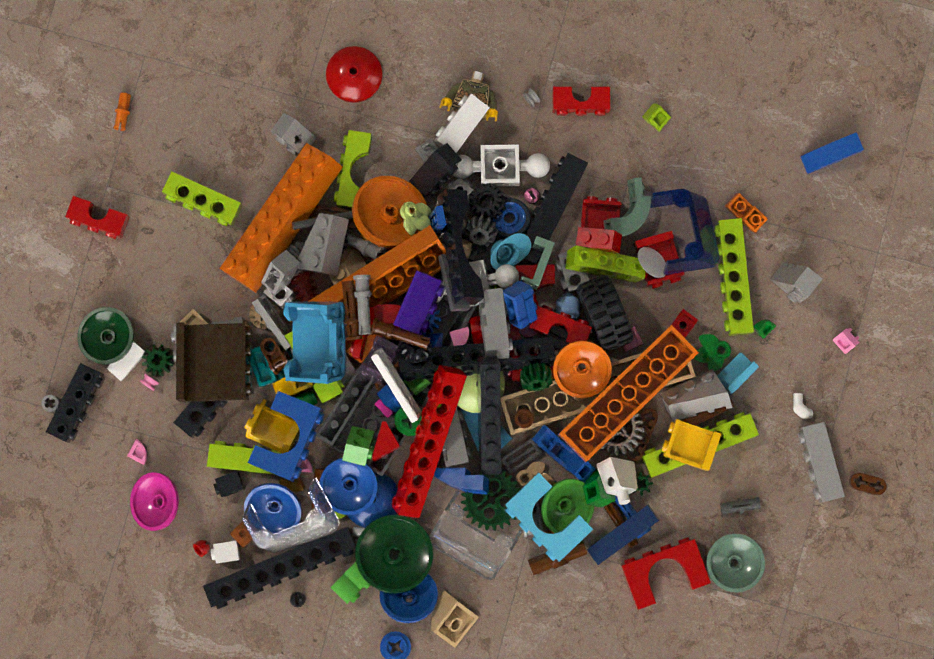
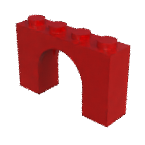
(684, 553)

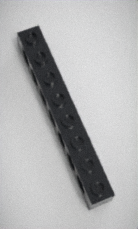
(467, 353)
(214, 589)

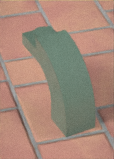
(637, 212)

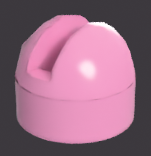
(528, 198)

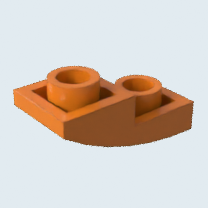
(750, 215)

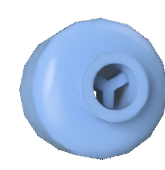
(569, 305)

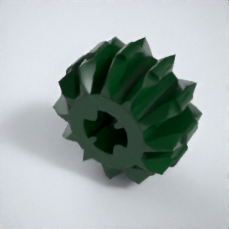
(153, 356)
(536, 377)

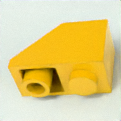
(291, 387)

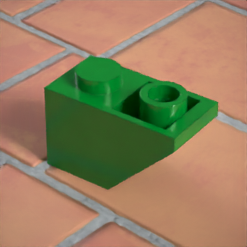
(595, 492)

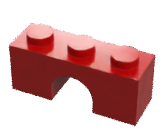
(565, 103)
(81, 213)
(546, 319)

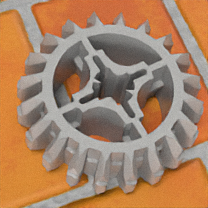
(631, 439)

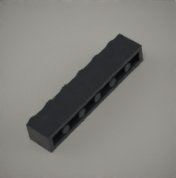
(554, 202)
(489, 415)

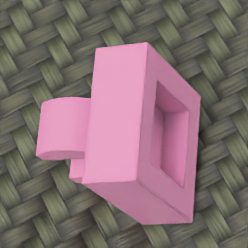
(846, 340)

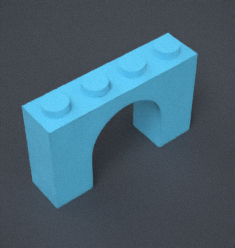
(558, 543)

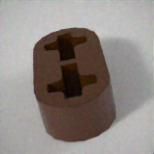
(868, 479)

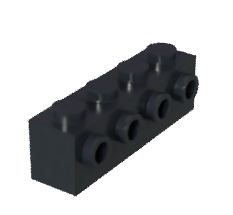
(75, 402)

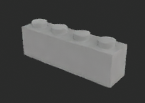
(821, 462)

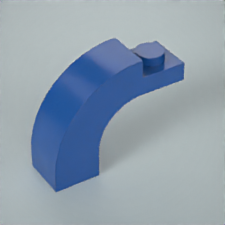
(563, 454)

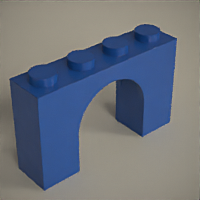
(307, 418)

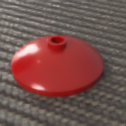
(360, 85)

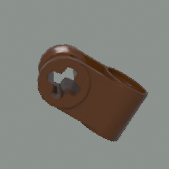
(276, 356)

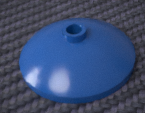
(346, 498)
(382, 506)
(275, 517)
(423, 603)

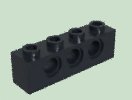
(186, 423)

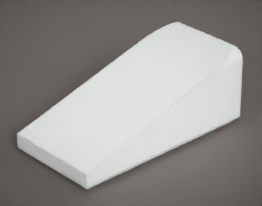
(125, 365)

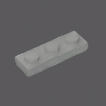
(272, 319)

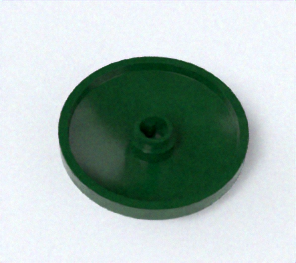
(394, 554)

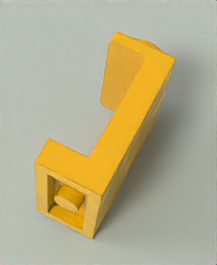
(272, 428)
(691, 444)

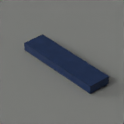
(623, 534)

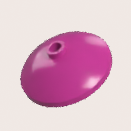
(154, 501)

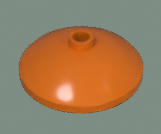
(586, 381)

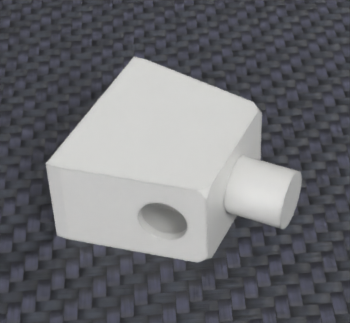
(618, 478)

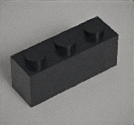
(436, 170)

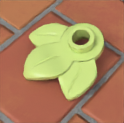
(416, 218)

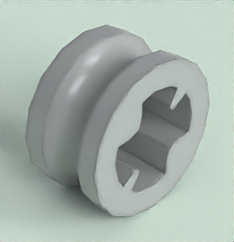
(531, 97)
(51, 397)

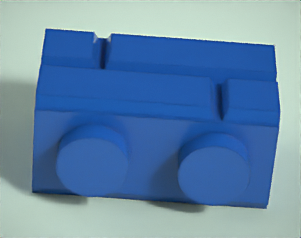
(520, 304)

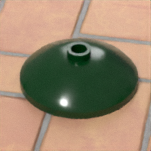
(94, 333)

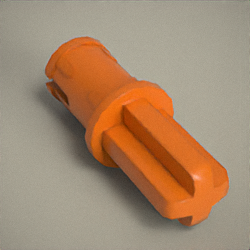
(122, 111)

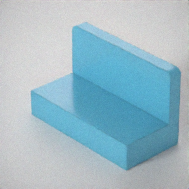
(736, 373)

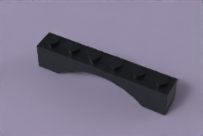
(465, 283)

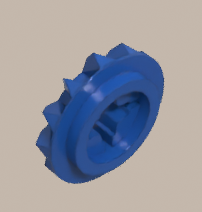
(394, 637)

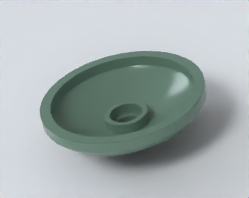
(749, 563)

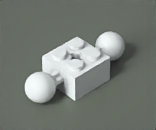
(536, 165)
(504, 276)

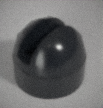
(302, 599)

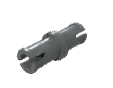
(754, 503)

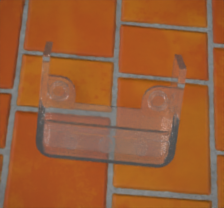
(319, 523)
(470, 545)

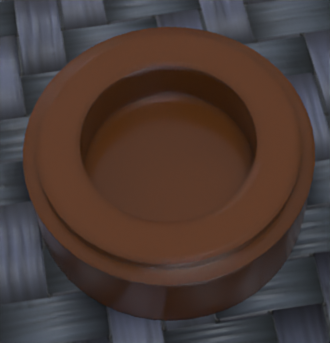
(523, 418)

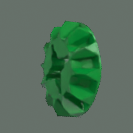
(403, 427)

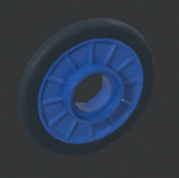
(521, 221)

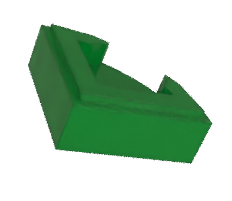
(764, 327)

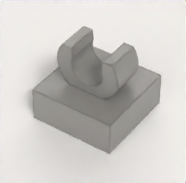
(426, 149)

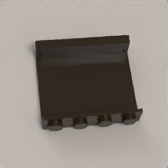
(213, 362)

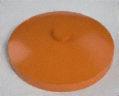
(378, 209)

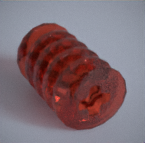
(304, 287)

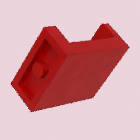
(596, 211)
(665, 246)

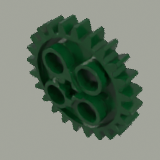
(501, 515)

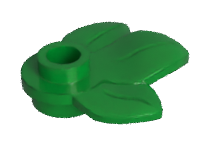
(709, 351)

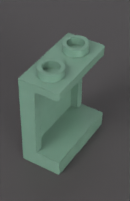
(546, 247)

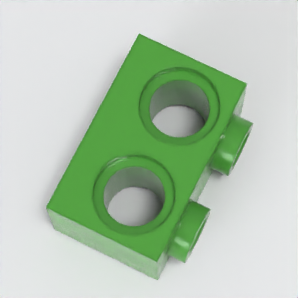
(359, 446)

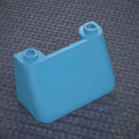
(316, 342)

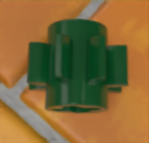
(646, 484)

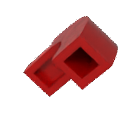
(385, 313)

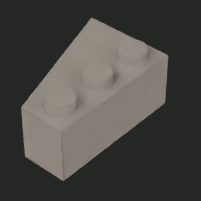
(494, 324)

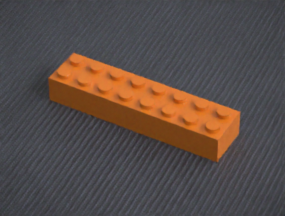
(272, 226)
(394, 270)
(628, 393)

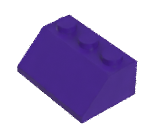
(419, 303)

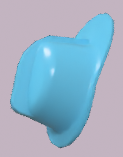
(510, 250)

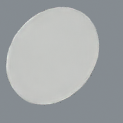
(651, 262)

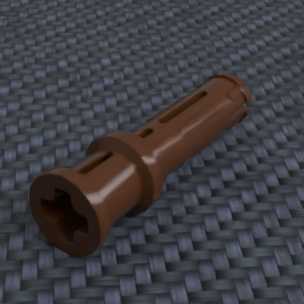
(351, 320)
(392, 332)

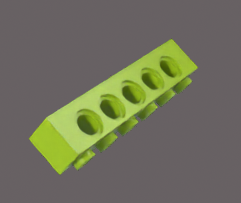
(734, 228)
(747, 431)

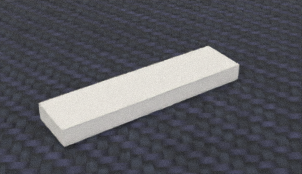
(396, 385)

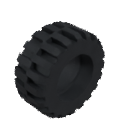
(605, 313)

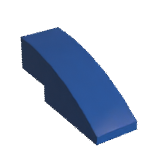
(832, 153)
(463, 480)

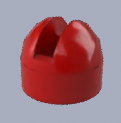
(201, 548)

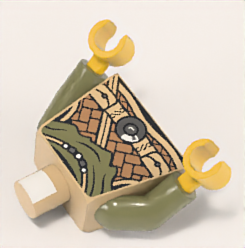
(473, 87)

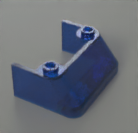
(702, 252)

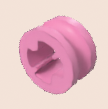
(149, 382)

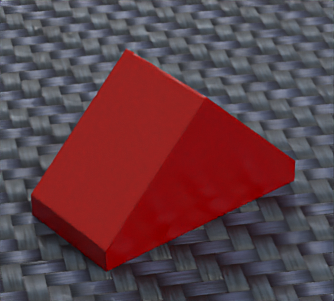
(385, 442)

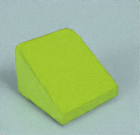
(656, 116)

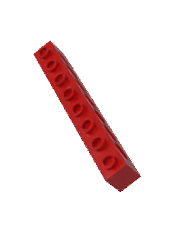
(425, 469)

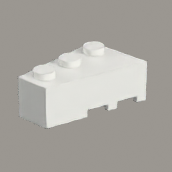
(461, 122)

